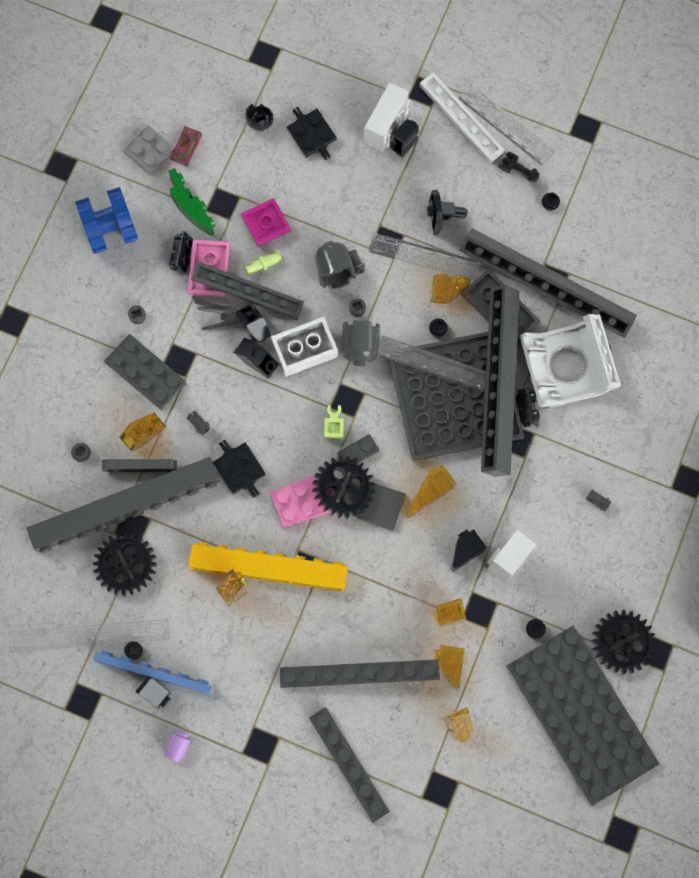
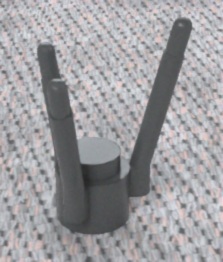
(228, 313)

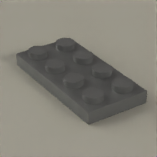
(479, 297)
(145, 372)

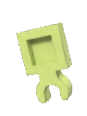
(333, 426)

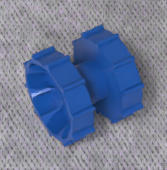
(106, 220)

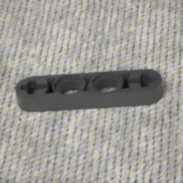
(139, 465)

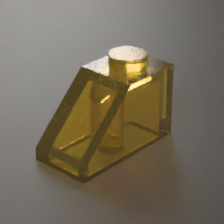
(449, 613)
(451, 663)

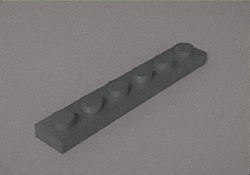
(247, 290)
(349, 764)

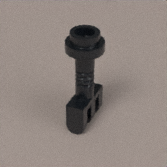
(508, 165)

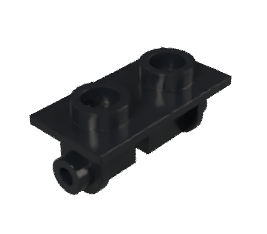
(182, 244)
(530, 414)

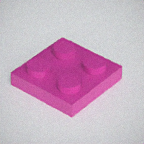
(265, 222)

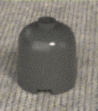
(334, 265)
(360, 341)

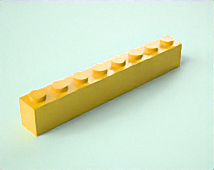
(268, 567)

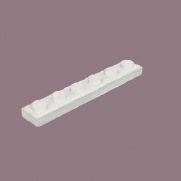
(461, 117)

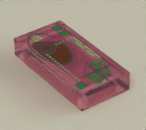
(186, 146)

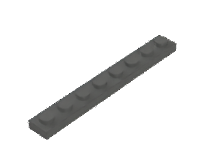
(359, 673)

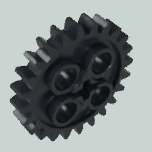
(328, 480)
(109, 572)
(631, 657)

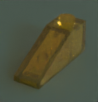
(434, 486)
(460, 725)

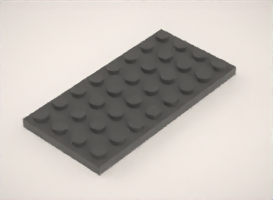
(582, 715)

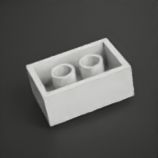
(386, 117)
(304, 346)
(510, 555)

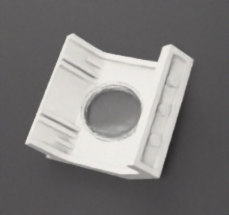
(570, 363)

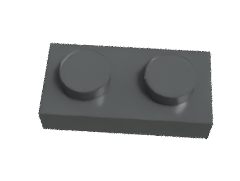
(360, 449)

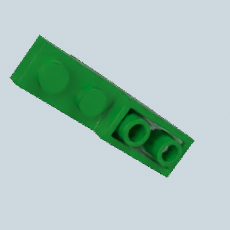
(190, 206)

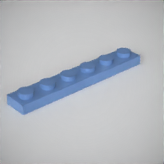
(145, 669)

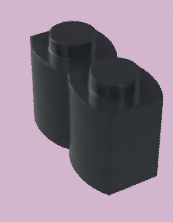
(404, 137)

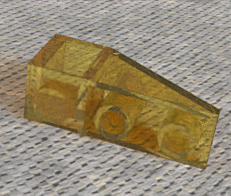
(232, 587)

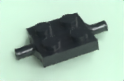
(311, 133)
(239, 468)

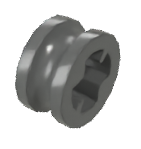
(359, 313)
(138, 320)

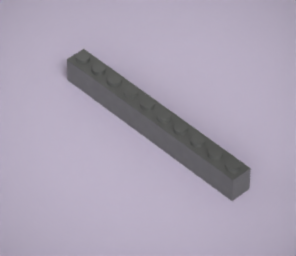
(546, 282)
(500, 381)
(122, 505)

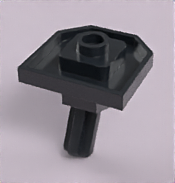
(442, 210)

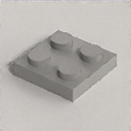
(149, 150)

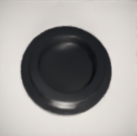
(550, 201)
(438, 327)
(535, 628)

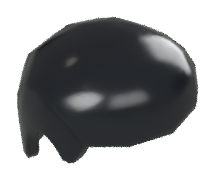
(259, 117)

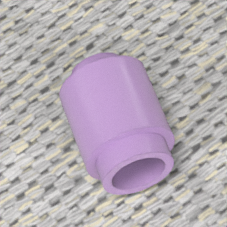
(177, 746)

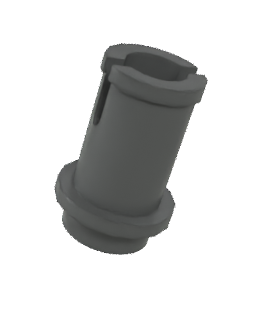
(358, 265)
(197, 421)
(598, 500)

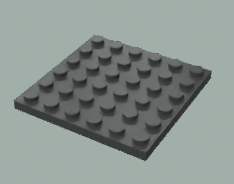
(439, 413)

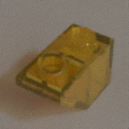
(447, 288)
(142, 431)

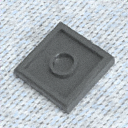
(383, 508)

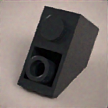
(256, 357)

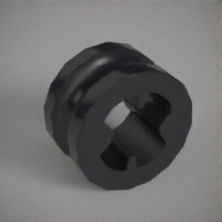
(134, 644)

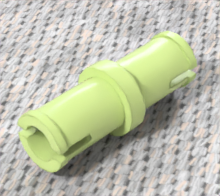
(262, 263)

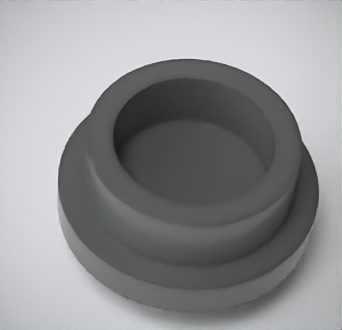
(80, 452)

